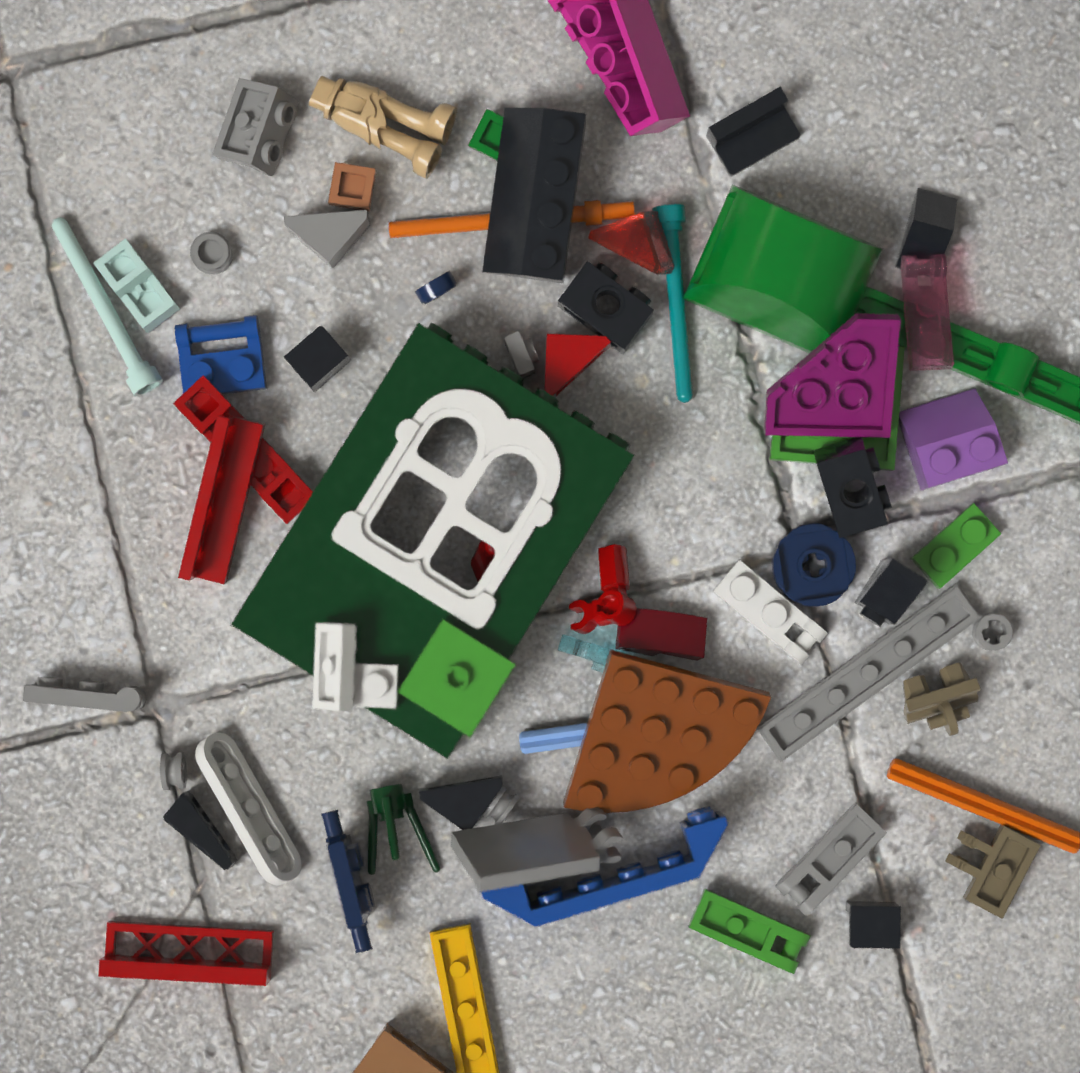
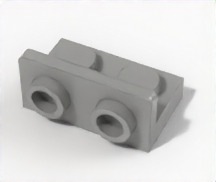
(256, 126)

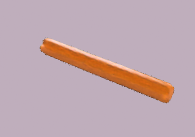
(984, 805)

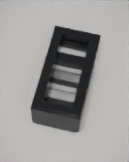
(194, 824)

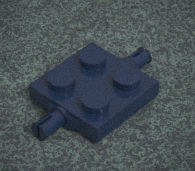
(354, 896)

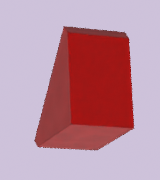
(569, 357)

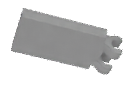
(535, 849)

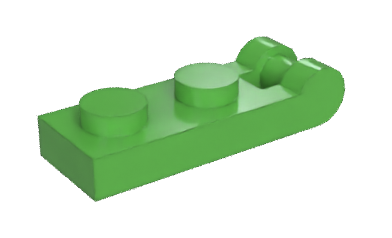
(747, 930)

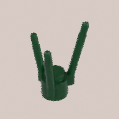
(389, 805)

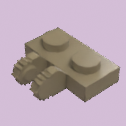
(1000, 870)

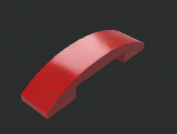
(272, 475)

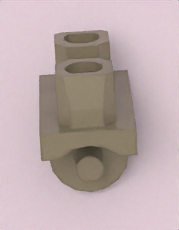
(957, 692)

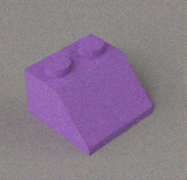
(951, 439)

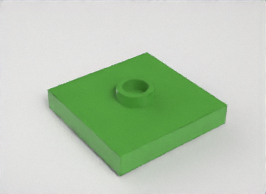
(456, 678)

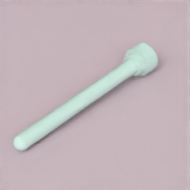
(141, 375)

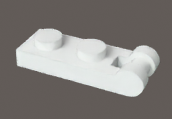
(768, 611)

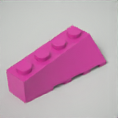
(629, 58)

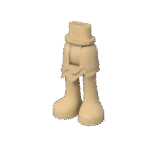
(364, 112)

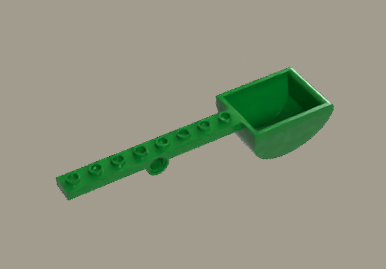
(809, 279)

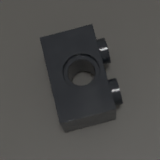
(581, 298)
(852, 510)

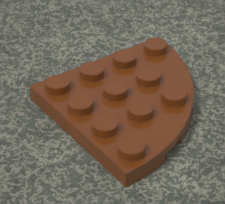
(658, 734)

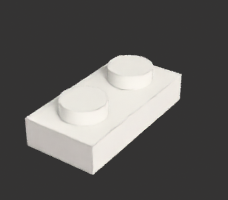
(334, 667)

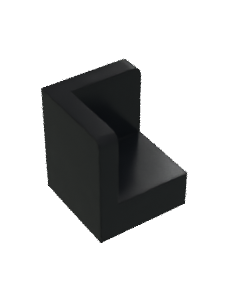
(317, 358)
(874, 924)

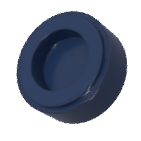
(436, 288)

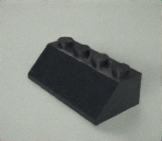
(534, 193)

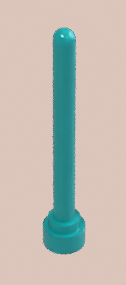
(671, 219)

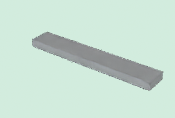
(868, 672)

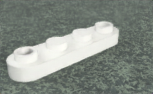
(248, 809)

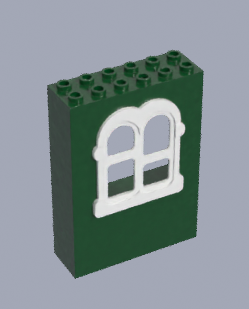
(346, 574)

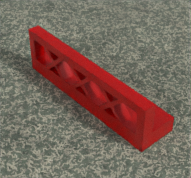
(221, 499)
(186, 969)

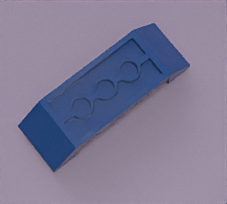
(701, 836)

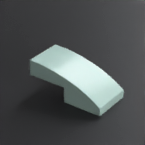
(136, 285)

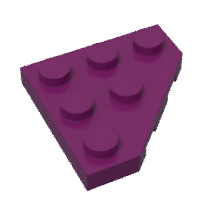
(841, 384)

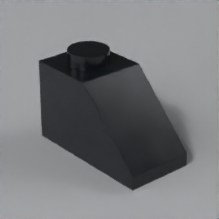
(889, 592)

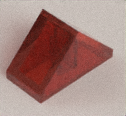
(638, 240)

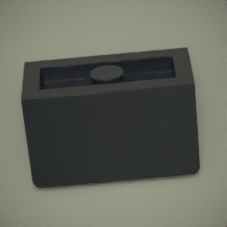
(753, 132)

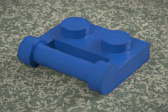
(227, 370)

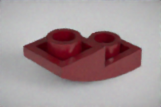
(664, 633)

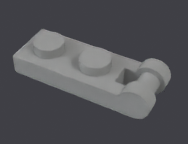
(86, 696)
(832, 858)

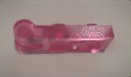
(927, 313)

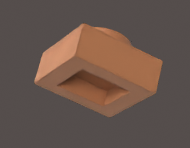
(352, 186)

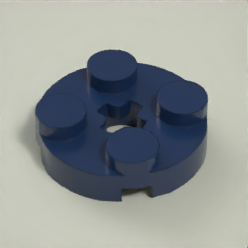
(831, 580)

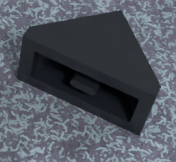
(928, 226)
(463, 801)

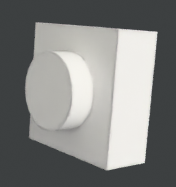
(376, 685)

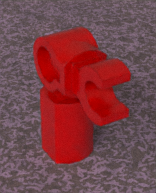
(613, 604)

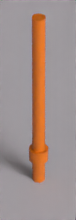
(591, 212)

